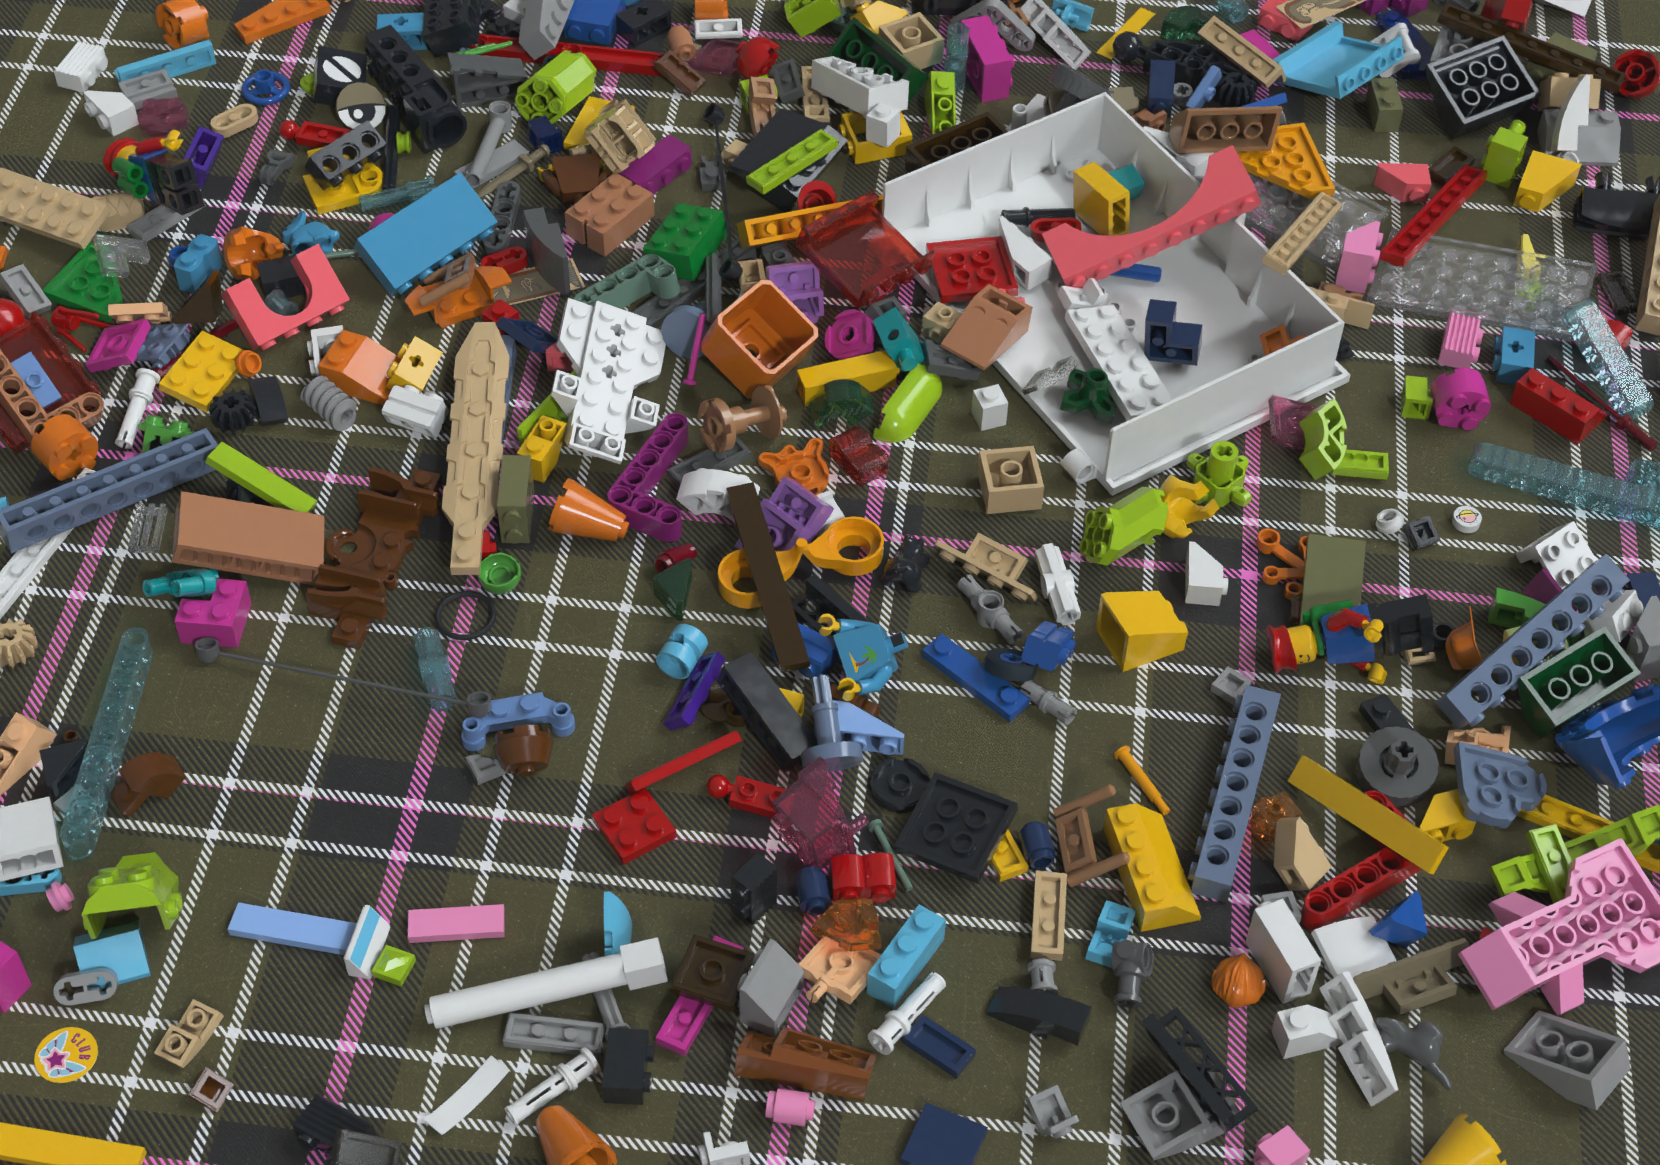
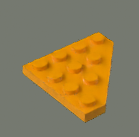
(1291, 163)

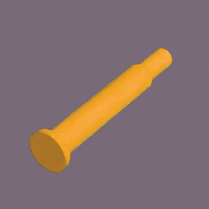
(1141, 778)

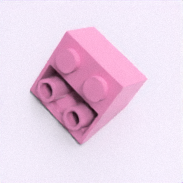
(1359, 257)

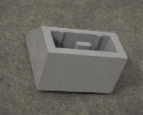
(769, 989)

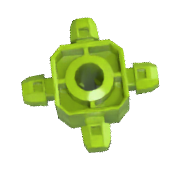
(1221, 474)

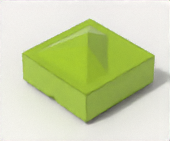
(393, 965)

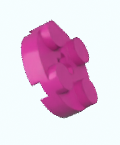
(863, 338)

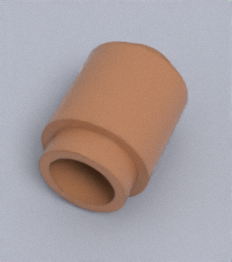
(681, 42)

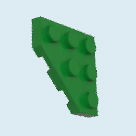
(83, 285)

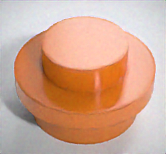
(248, 363)

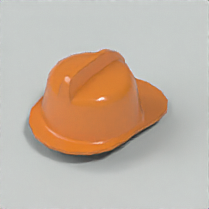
(1462, 647)

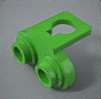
(154, 426)

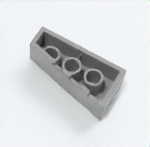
(543, 25)

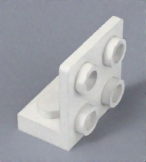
(1560, 552)

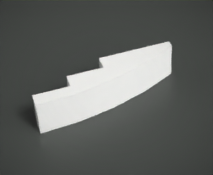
(1055, 33)
(1361, 1040)

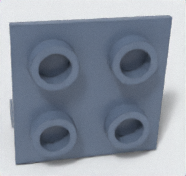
(163, 343)

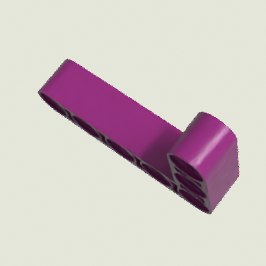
(643, 473)

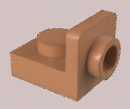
(1148, 119)

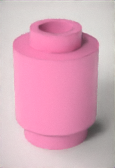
(790, 1107)

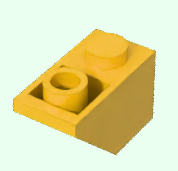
(544, 446)
(1446, 818)

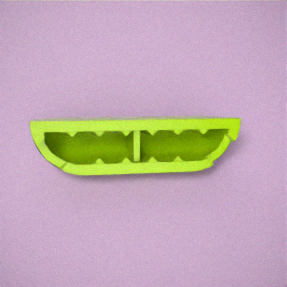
(909, 405)

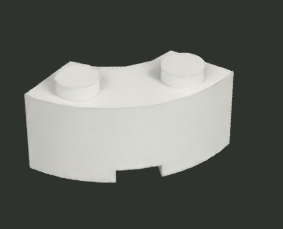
(706, 491)

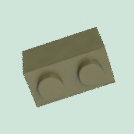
(1384, 105)

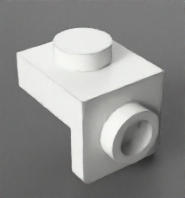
(1083, 297)

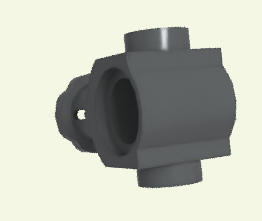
(1131, 965)

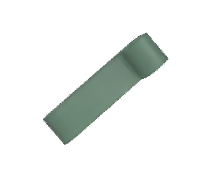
(632, 282)

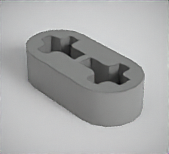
(87, 993)

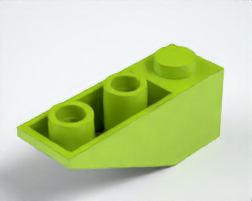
(940, 100)

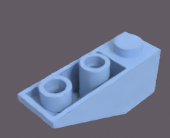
(867, 730)

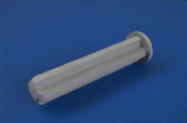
(607, 1004)

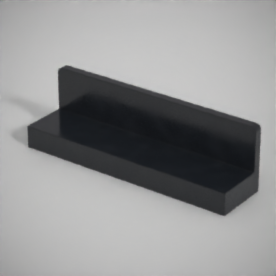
(766, 710)

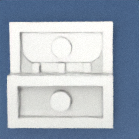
(1351, 946)

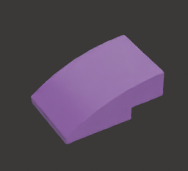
(793, 514)

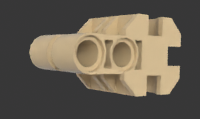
(619, 135)

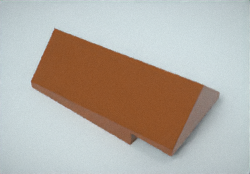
(805, 1063)

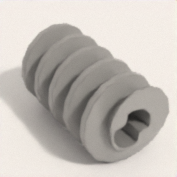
(330, 403)

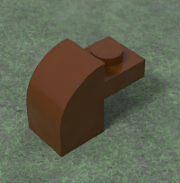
(145, 776)

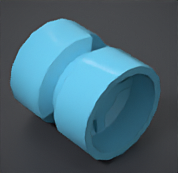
(681, 651)

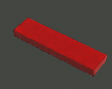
(682, 762)

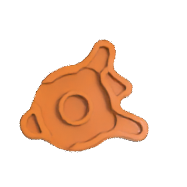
(803, 466)

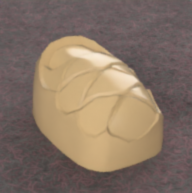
(124, 210)

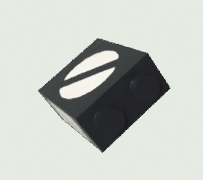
(336, 70)

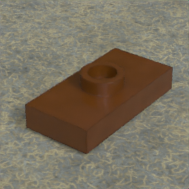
(679, 73)

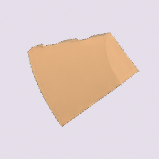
(1477, 737)

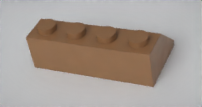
(1218, 128)

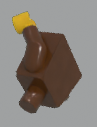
(574, 176)

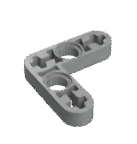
(1019, 36)

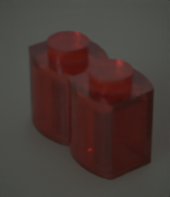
(858, 455)

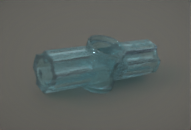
(957, 53)
(434, 667)

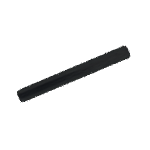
(390, 158)

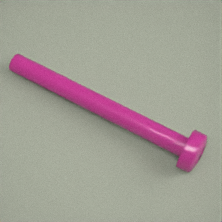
(689, 380)

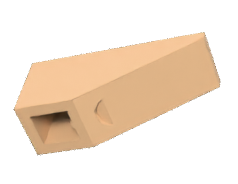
(21, 748)

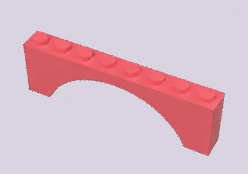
(1220, 197)

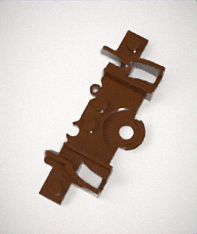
(358, 583)

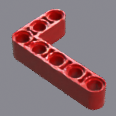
(1350, 883)

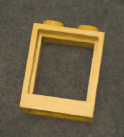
(867, 151)

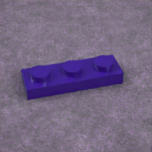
(694, 691)

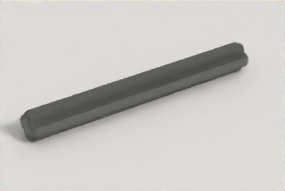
(713, 287)

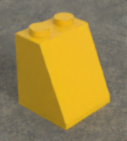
(1139, 627)

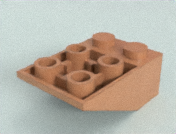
(988, 327)

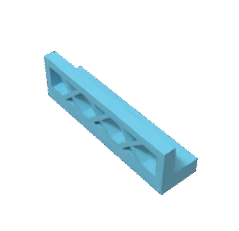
(175, 62)

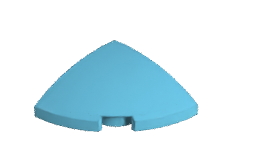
(616, 924)

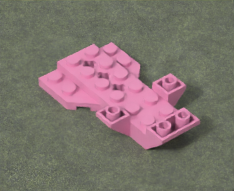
(1605, 914)

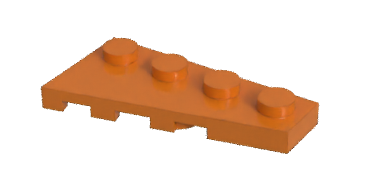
(278, 17)

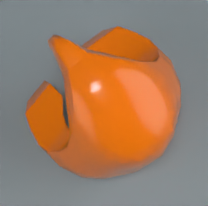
(246, 248)

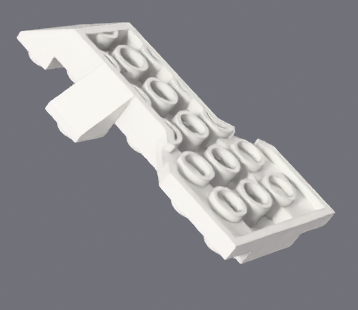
(611, 357)

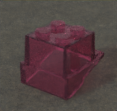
(814, 819)

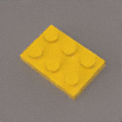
(202, 371)

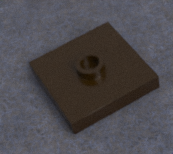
(711, 972)

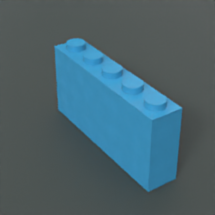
(426, 235)

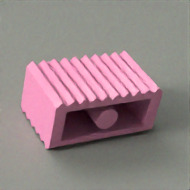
(1460, 340)

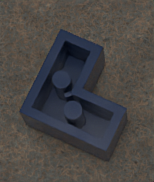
(1169, 339)

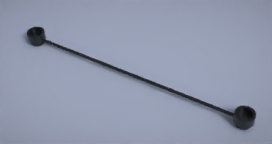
(730, 268)

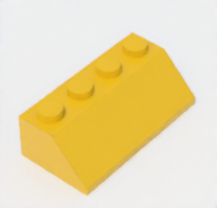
(1154, 874)

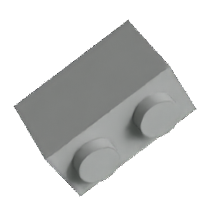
(1645, 642)

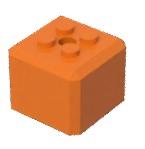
(767, 325)

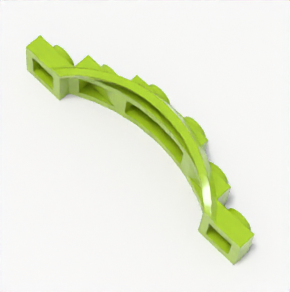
(1637, 832)

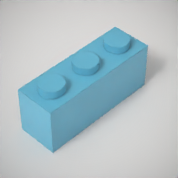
(906, 956)

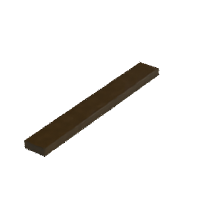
(1530, 46)
(767, 578)

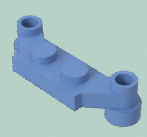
(516, 711)

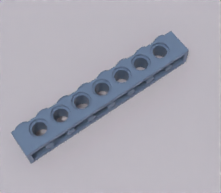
(106, 490)
(1601, 574)
(1247, 749)

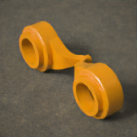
(821, 552)

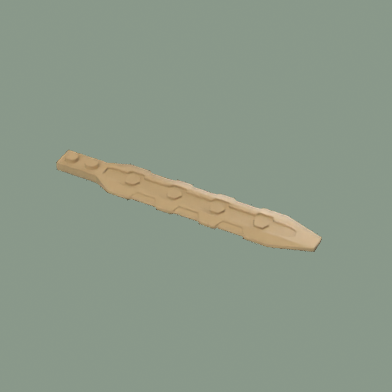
(475, 443)

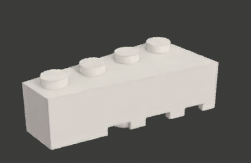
(857, 86)

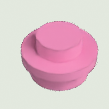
(60, 896)

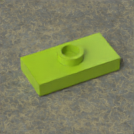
(1363, 465)

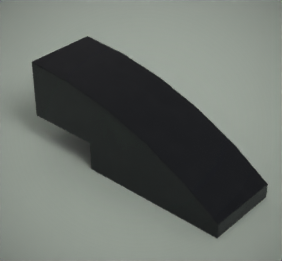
(1040, 1013)

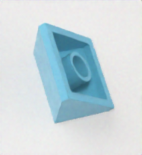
(114, 948)

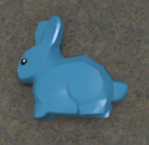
(305, 236)

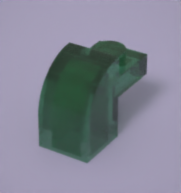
(1183, 23)
(842, 398)

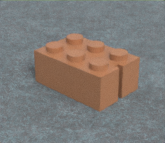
(609, 214)

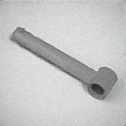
(500, 123)

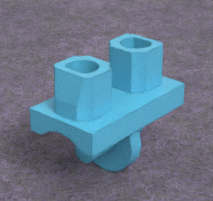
(1073, 13)

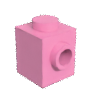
(1281, 1149)

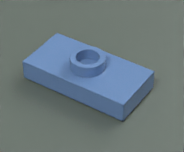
(1205, 89)
(36, 380)

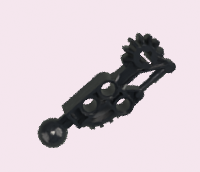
(1190, 66)

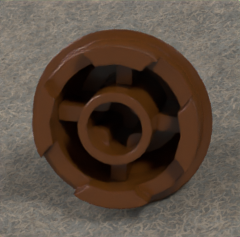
(524, 750)

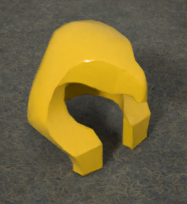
(1181, 508)

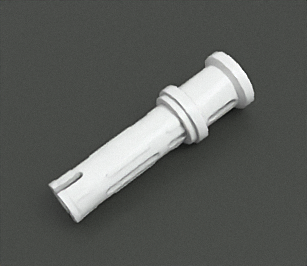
(139, 397)
(899, 1021)
(569, 1081)

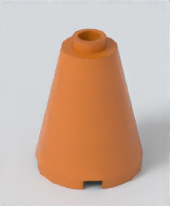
(586, 515)
(569, 1141)

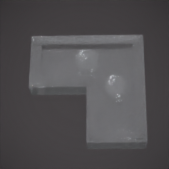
(115, 253)

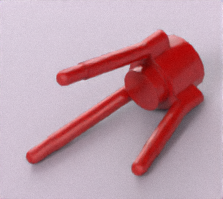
(70, 319)

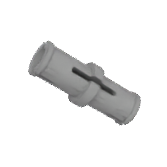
(1049, 702)

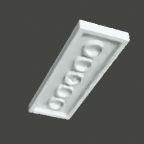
(1115, 351)

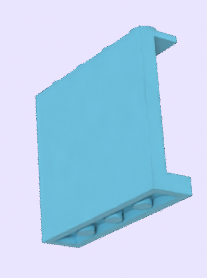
(1336, 63)

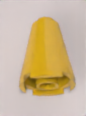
(1464, 1145)

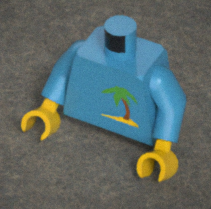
(864, 652)

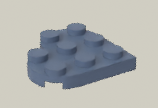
(1495, 784)

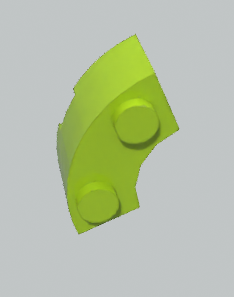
(1323, 439)

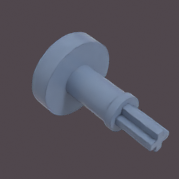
(681, 326)
(835, 752)

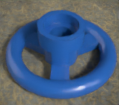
(265, 85)

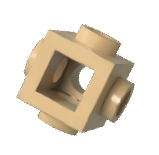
(939, 321)

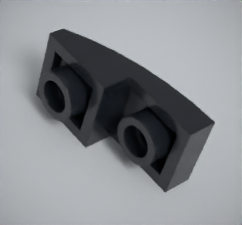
(268, 400)

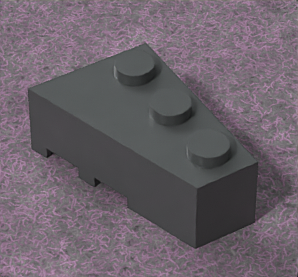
(484, 78)

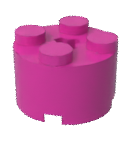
(1460, 399)

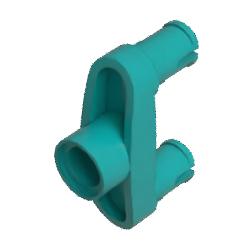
(183, 583)

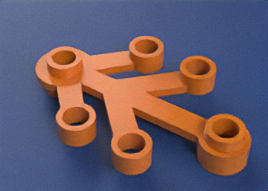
(1268, 543)

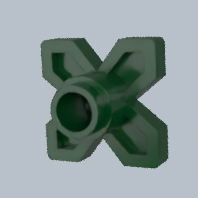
(1089, 392)

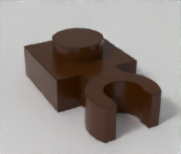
(866, 705)

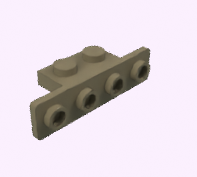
(1416, 979)

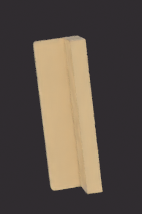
(1241, 52)

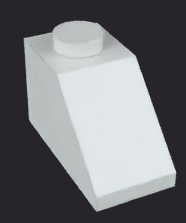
(1203, 577)
(1304, 1031)

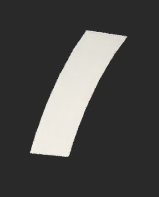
(468, 1096)

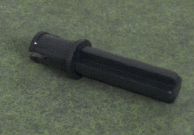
(1027, 216)

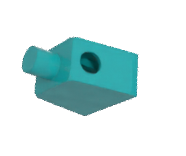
(904, 349)

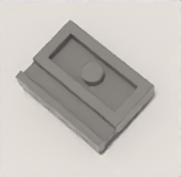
(151, 85)

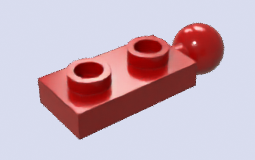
(311, 133)
(745, 794)

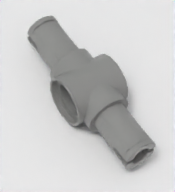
(990, 609)

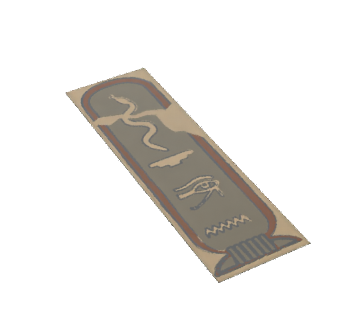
(530, 285)

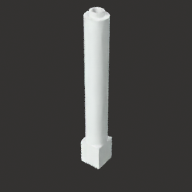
(636, 966)

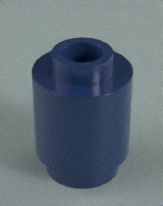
(1037, 845)
(812, 891)

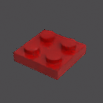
(634, 826)

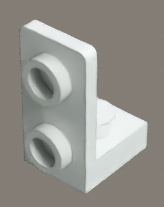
(321, 342)

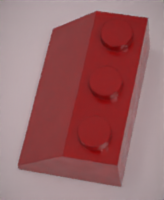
(1556, 406)

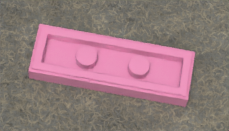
(456, 923)

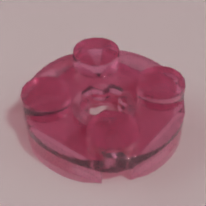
(173, 111)

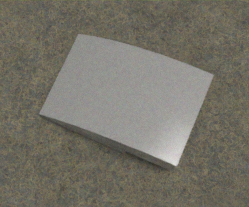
(1172, 1117)

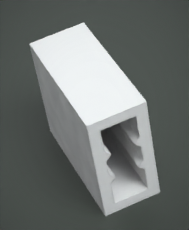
(28, 839)
(1282, 950)

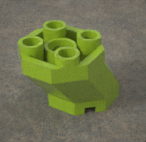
(556, 87)
(1123, 526)

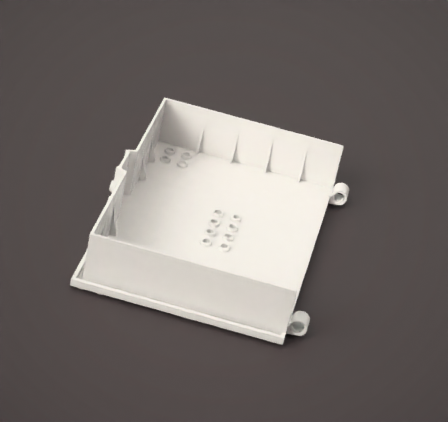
(1210, 276)

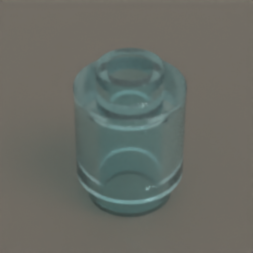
(1234, 9)

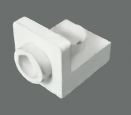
(727, 1154)

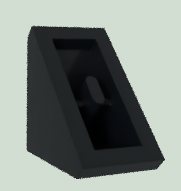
(62, 766)

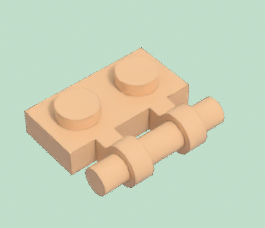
(152, 312)

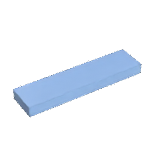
(291, 928)

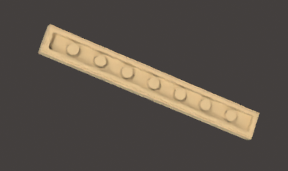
(1301, 233)

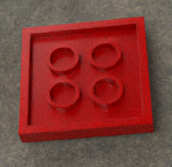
(968, 266)

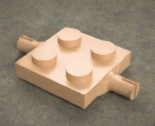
(837, 970)

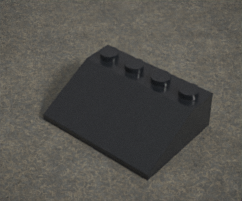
(1480, 87)
(775, 138)

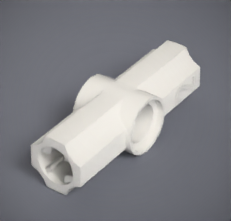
(1057, 584)

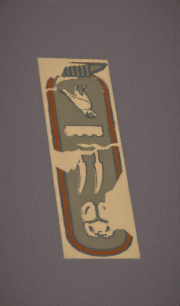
(1312, 11)

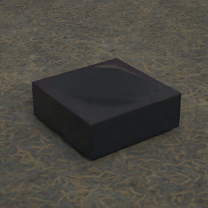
(1421, 533)

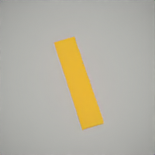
(1134, 25)

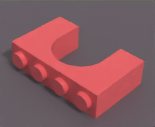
(264, 326)

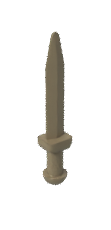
(525, 163)

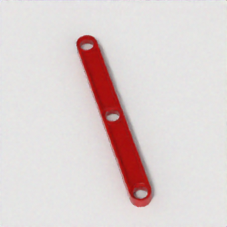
(601, 57)

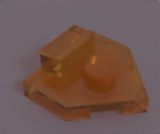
(851, 924)

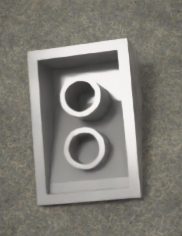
(1570, 1058)

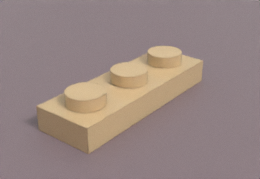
(1048, 915)

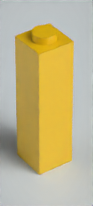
(871, 370)

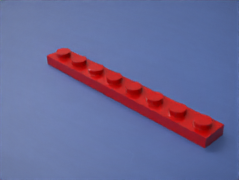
(1433, 216)

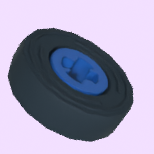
(1008, 665)

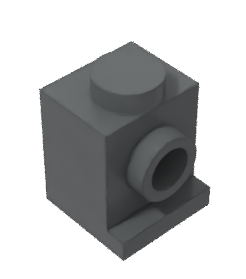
(776, 254)

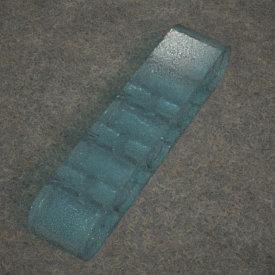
(1607, 358)

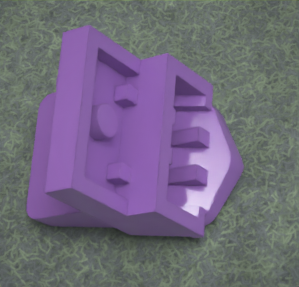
(801, 285)

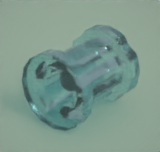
(281, 303)

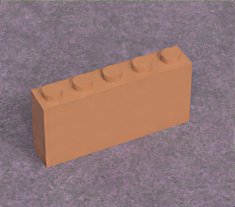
(248, 538)

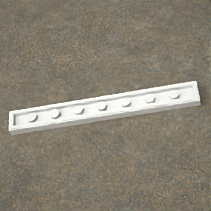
(27, 563)

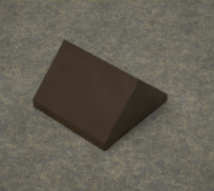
(203, 304)

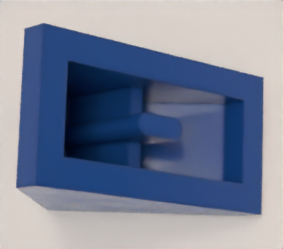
(1403, 922)

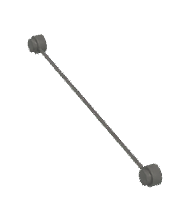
(478, 702)

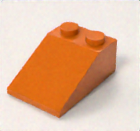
(359, 367)

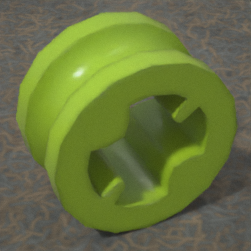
(404, 142)

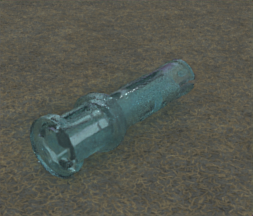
(409, 191)

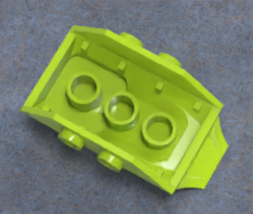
(133, 883)

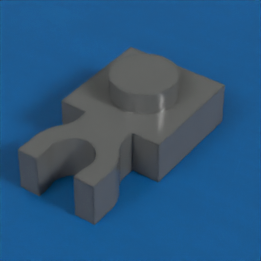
(710, 175)

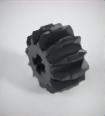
(233, 411)

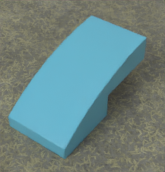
(1111, 927)

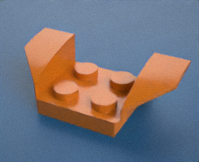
(461, 303)

